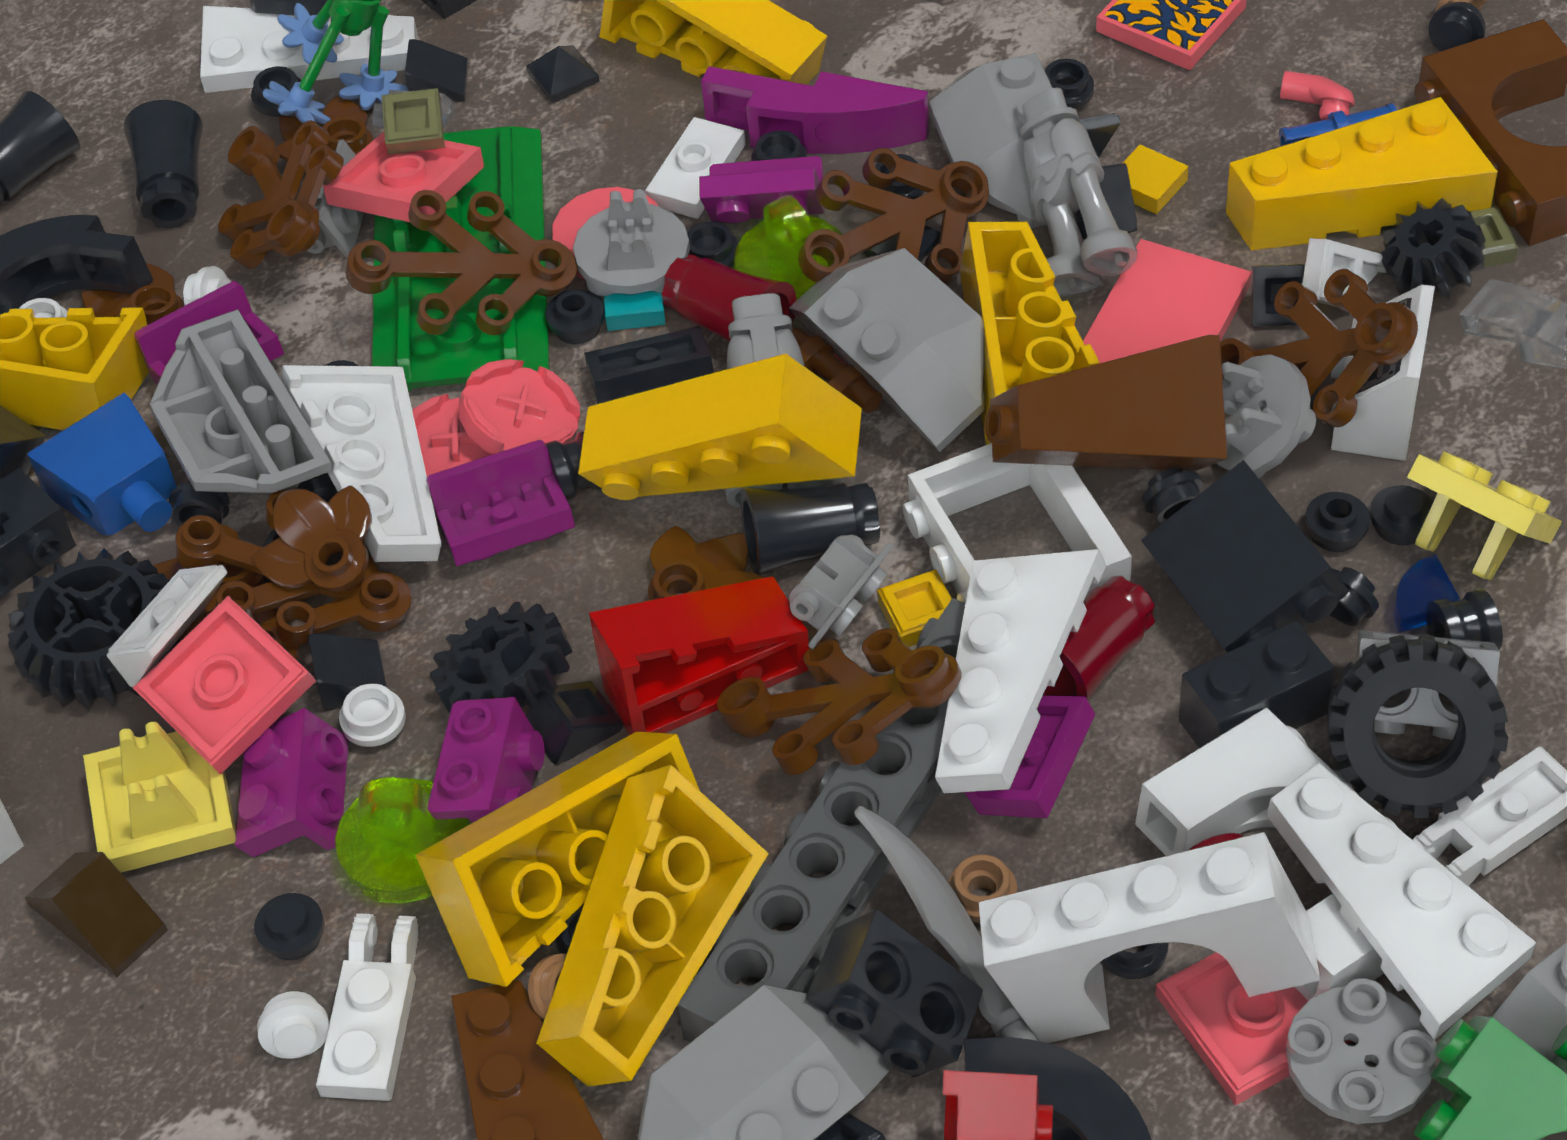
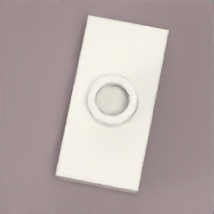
(699, 147)

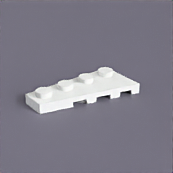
(244, 43)
(373, 445)
(1008, 655)
(1415, 913)

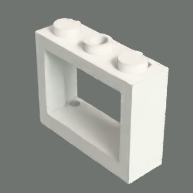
(977, 479)

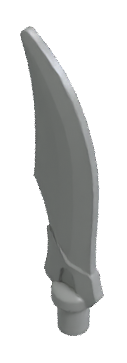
(945, 920)

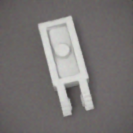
(1503, 819)
(369, 1014)

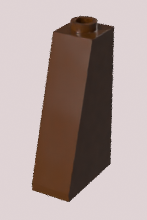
(1122, 413)

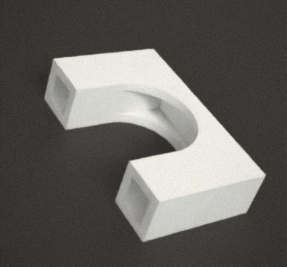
(1229, 791)
(1222, 896)

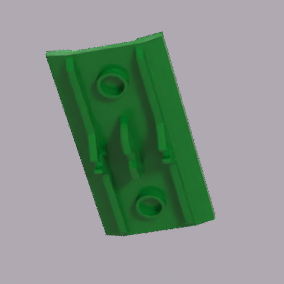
(515, 174)

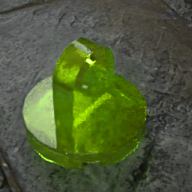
(774, 244)
(385, 833)

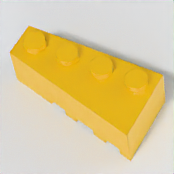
(721, 34)
(1358, 178)
(1025, 321)
(68, 365)
(722, 432)
(530, 863)
(646, 925)

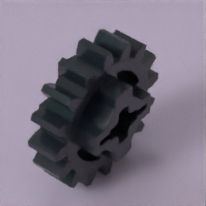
(503, 657)

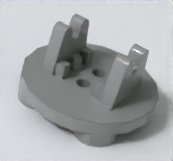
(629, 246)
(1264, 412)
(1336, 1074)

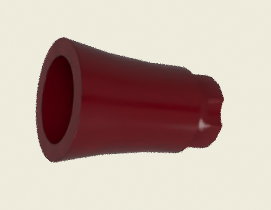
(705, 292)
(1111, 628)

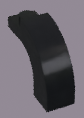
(67, 256)
(1082, 1095)

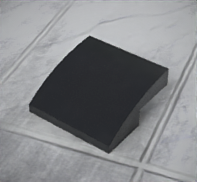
(648, 364)

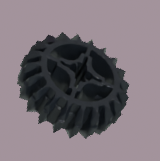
(75, 619)

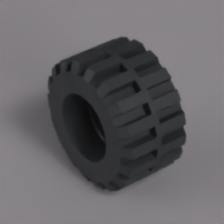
(1427, 782)

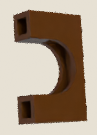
(1493, 80)

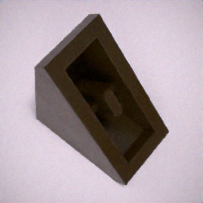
(98, 910)

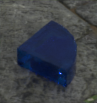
(1418, 587)

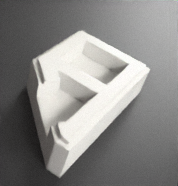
(1328, 256)

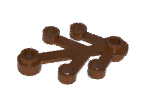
(898, 213)
(291, 223)
(470, 263)
(1380, 338)
(351, 606)
(920, 679)

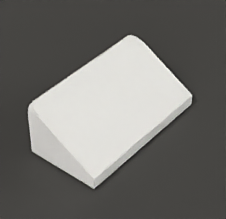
(164, 621)

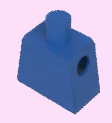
(107, 470)

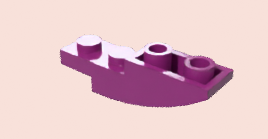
(828, 118)

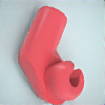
(1318, 91)

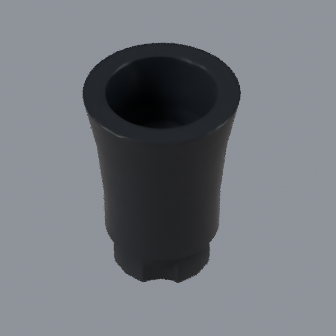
(31, 142)
(165, 156)
(803, 522)

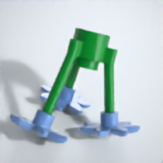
(318, 39)

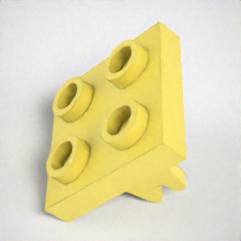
(1466, 484)
(156, 800)

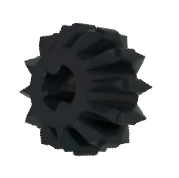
(1434, 248)

